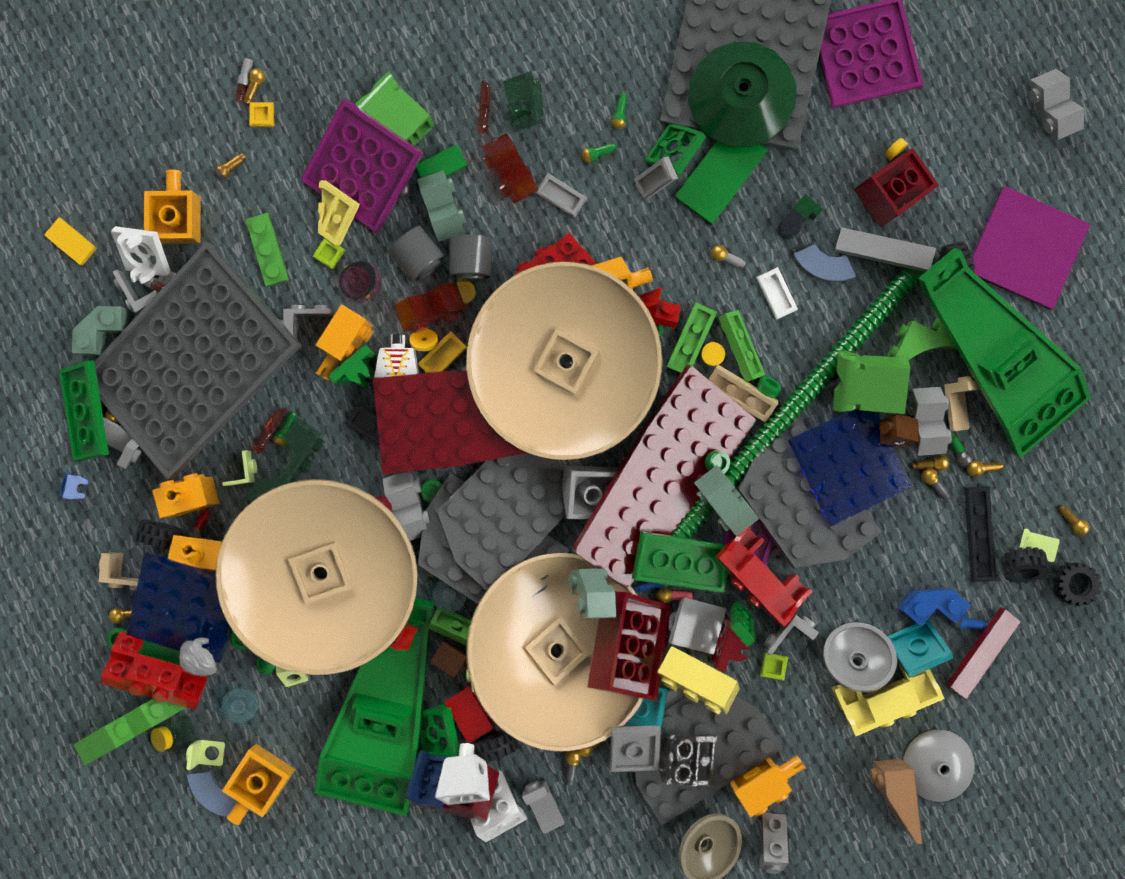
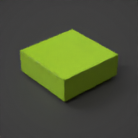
(328, 253)
(774, 666)

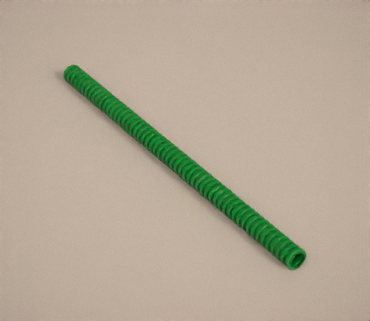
(807, 391)

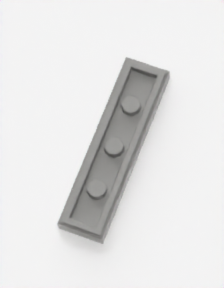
(885, 249)

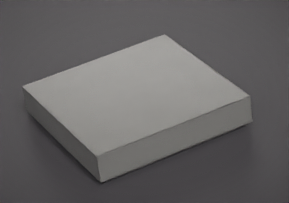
(697, 625)
(634, 748)

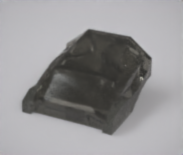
(687, 759)

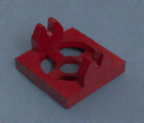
(728, 647)

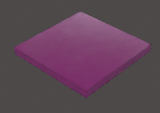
(868, 53)
(363, 163)
(1028, 247)

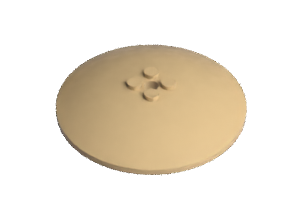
(518, 355)
(309, 621)
(512, 665)

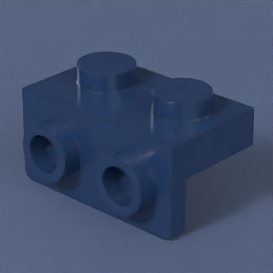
(425, 780)

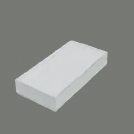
(776, 293)

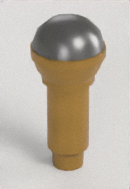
(223, 171)

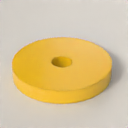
(430, 342)

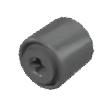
(416, 254)
(470, 258)

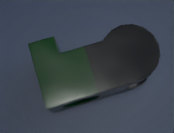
(792, 223)

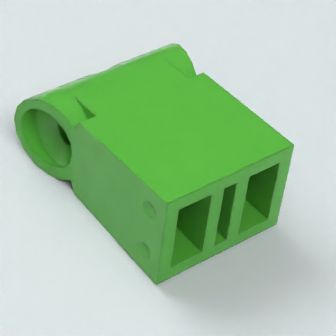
(396, 110)
(871, 383)

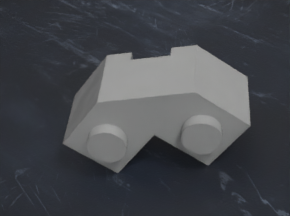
(1053, 103)
(929, 408)
(406, 503)

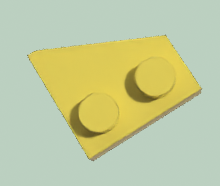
(335, 213)

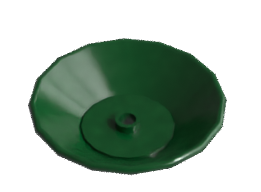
(735, 115)

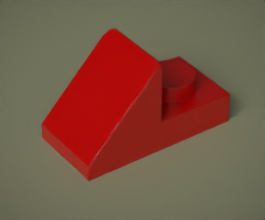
(661, 311)

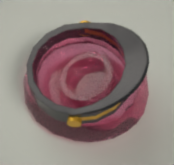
(360, 281)

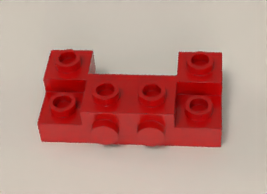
(564, 250)
(758, 582)
(150, 676)

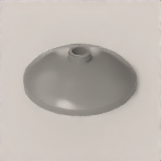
(866, 645)
(932, 751)

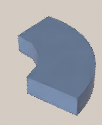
(823, 266)
(210, 793)

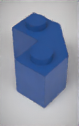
(922, 603)

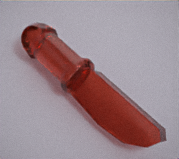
(484, 107)
(270, 428)

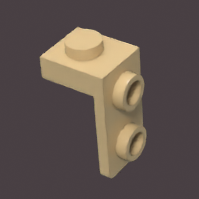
(957, 408)
(110, 571)

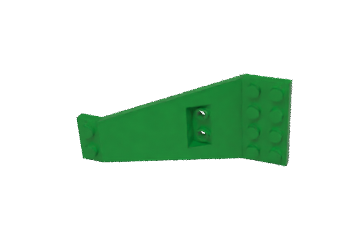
(1014, 364)
(379, 726)

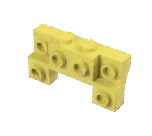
(888, 703)

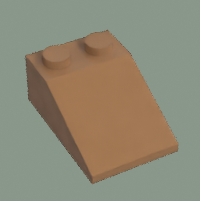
(897, 786)

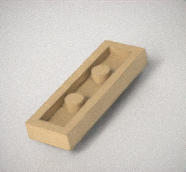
(743, 393)

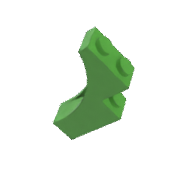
(919, 338)
(124, 729)

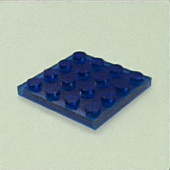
(849, 464)
(178, 606)

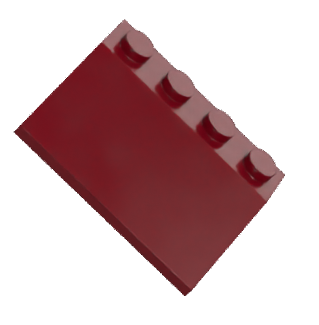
(630, 647)

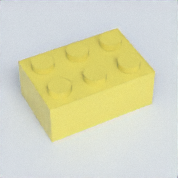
(698, 681)

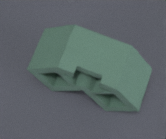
(441, 206)
(90, 333)
(726, 500)
(595, 596)

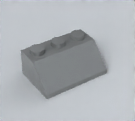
(584, 489)

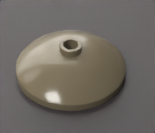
(710, 847)

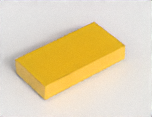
(70, 241)
(443, 354)

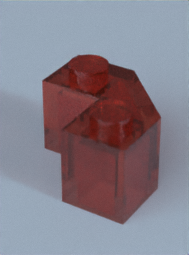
(511, 171)
(425, 309)

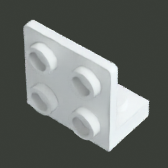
(502, 815)

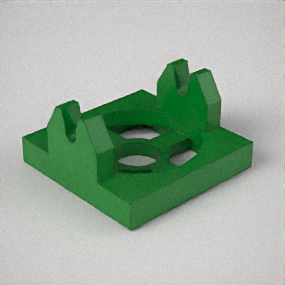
(676, 134)
(355, 368)
(428, 742)

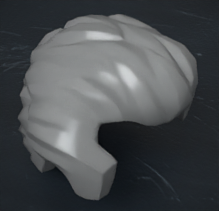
(197, 659)

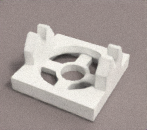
(128, 241)

